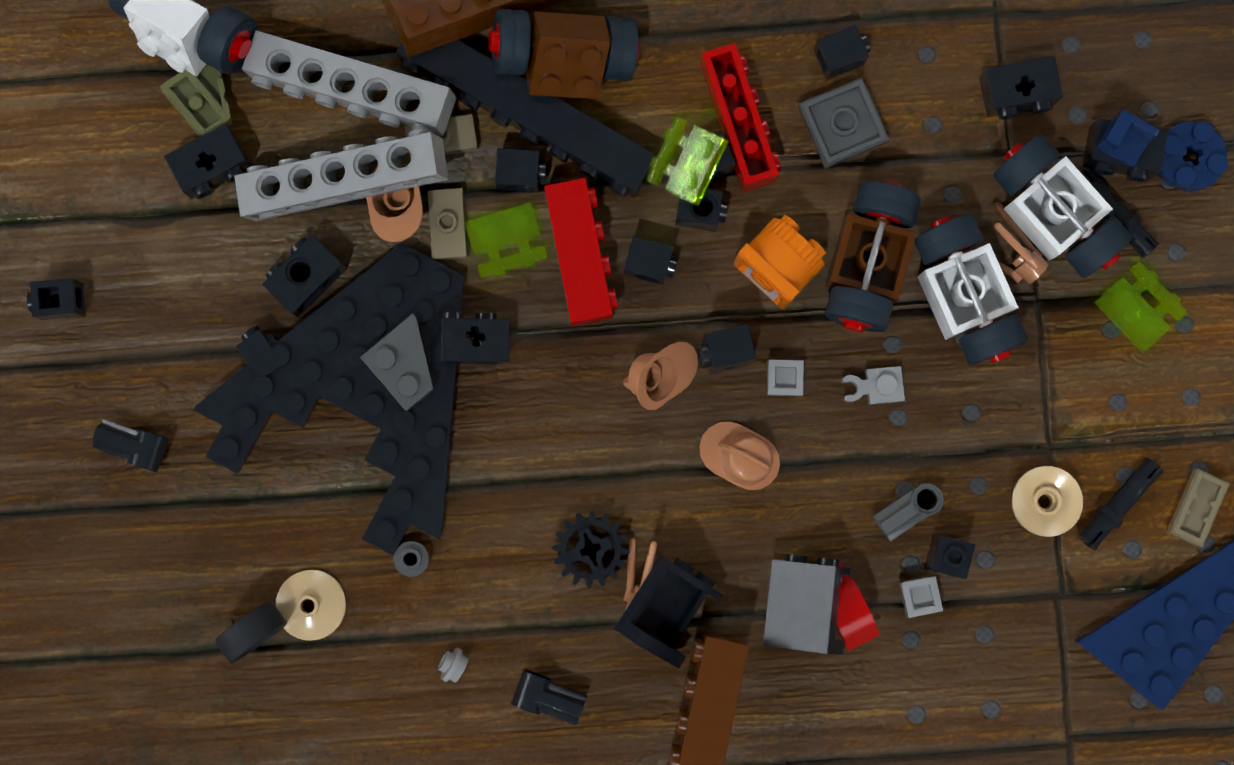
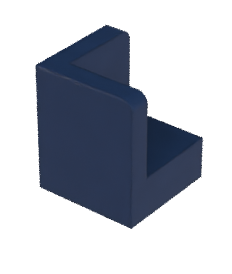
(1126, 138)

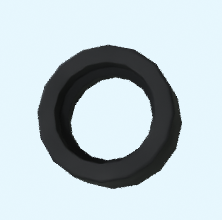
(250, 631)

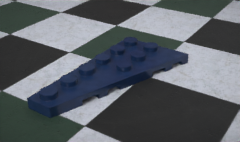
(1169, 629)

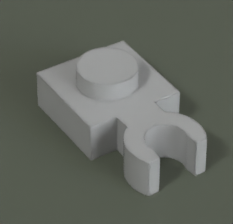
(880, 386)

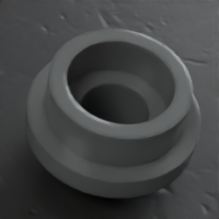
(422, 559)

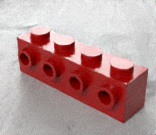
(739, 118)
(579, 253)

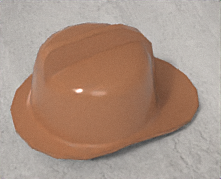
(396, 214)
(662, 375)
(739, 455)

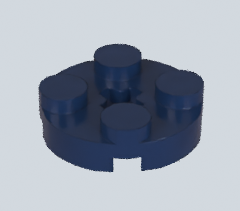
(1210, 162)

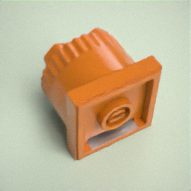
(780, 261)

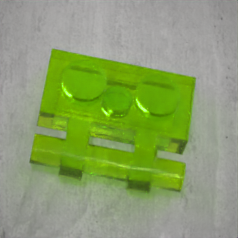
(695, 165)
(501, 231)
(1133, 314)

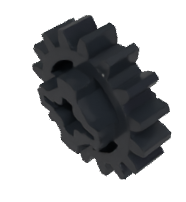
(575, 554)

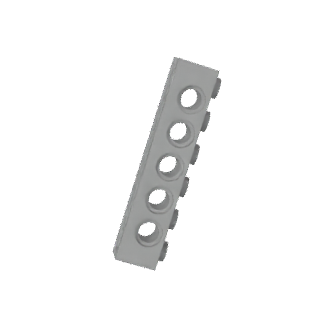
(270, 52)
(426, 167)

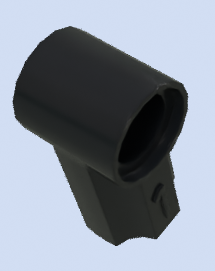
(138, 447)
(539, 695)

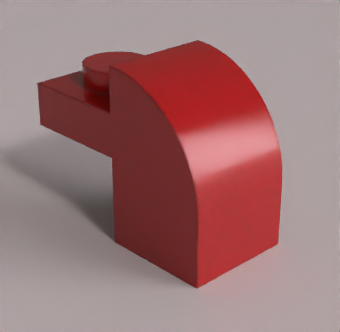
(854, 617)

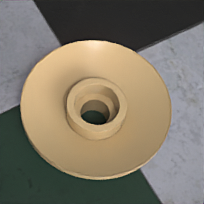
(1064, 501)
(328, 604)

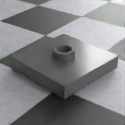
(843, 123)

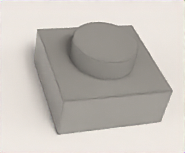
(785, 377)
(920, 596)

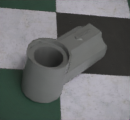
(905, 512)

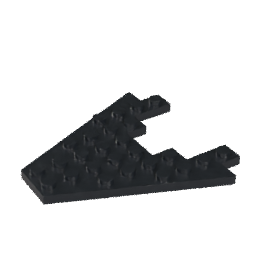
(325, 362)

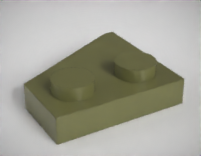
(199, 99)

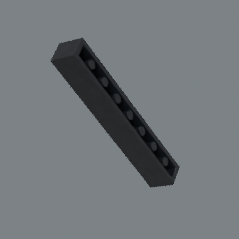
(539, 118)

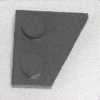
(402, 364)

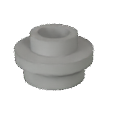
(452, 665)

